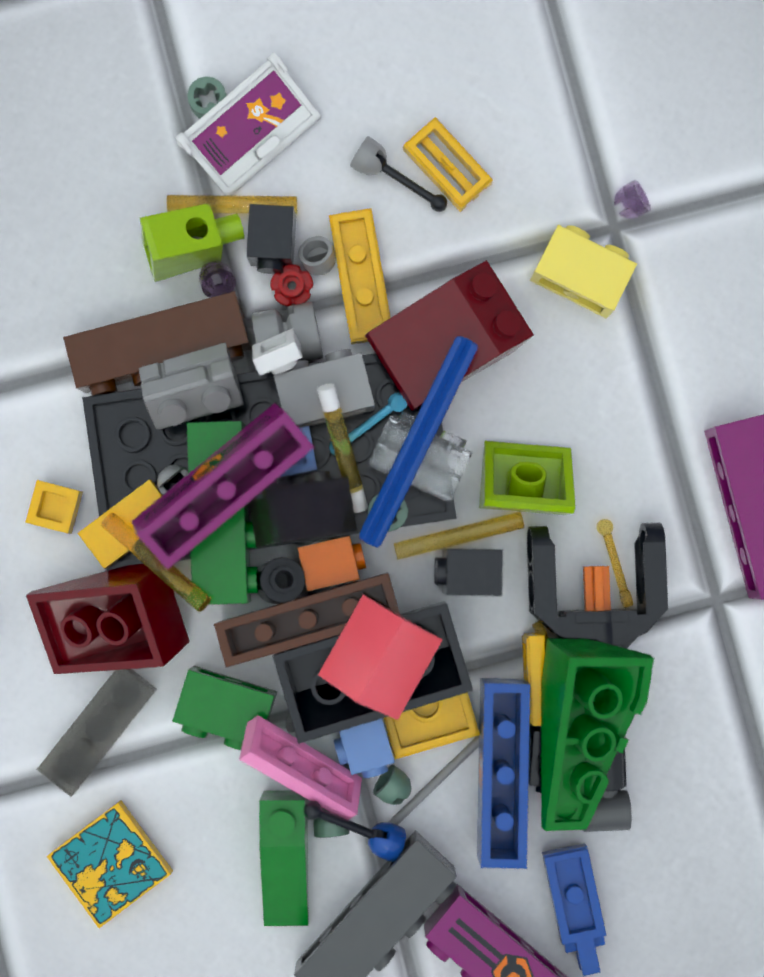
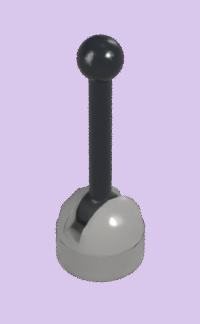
(372, 159)

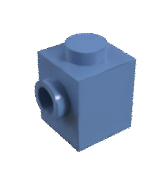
(365, 749)

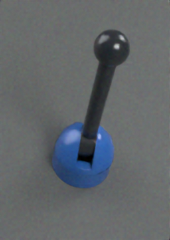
(384, 839)

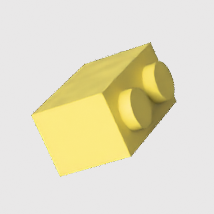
(584, 270)

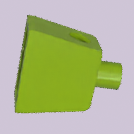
(170, 241)

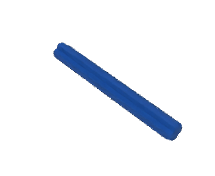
(418, 441)

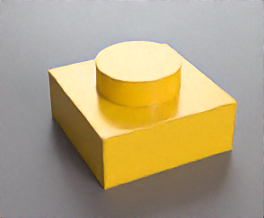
(54, 507)

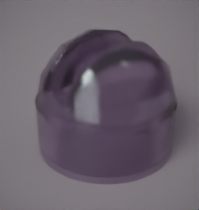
(633, 199)
(224, 271)

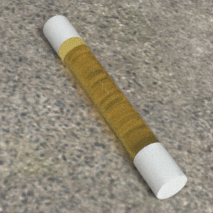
(342, 444)

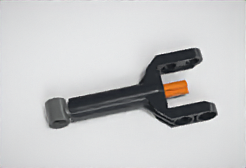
(604, 625)

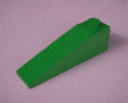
(585, 712)

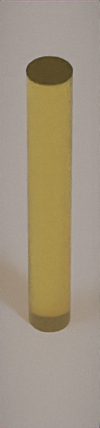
(228, 203)
(459, 535)
(172, 577)

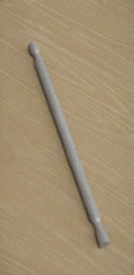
(436, 781)

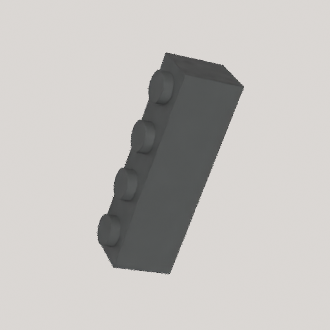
(381, 914)

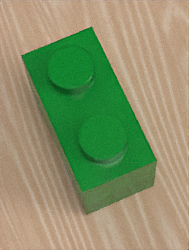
(220, 705)

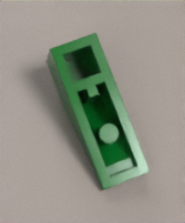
(284, 858)

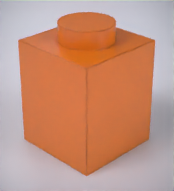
(331, 562)

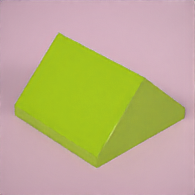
(527, 478)

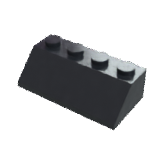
(323, 709)

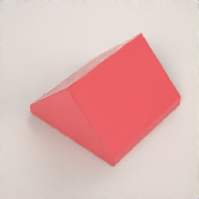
(379, 658)

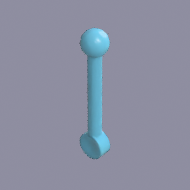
(395, 403)

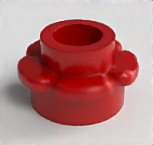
(299, 294)

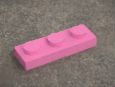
(300, 768)

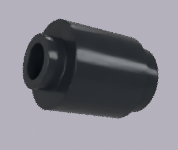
(266, 580)

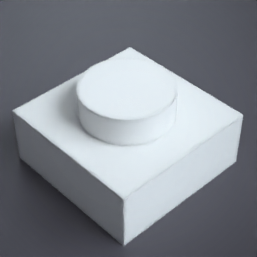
(277, 353)

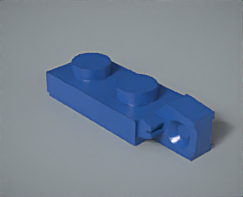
(576, 904)

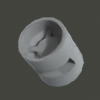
(300, 318)

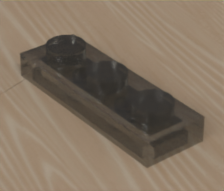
(96, 730)

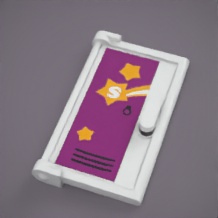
(258, 114)

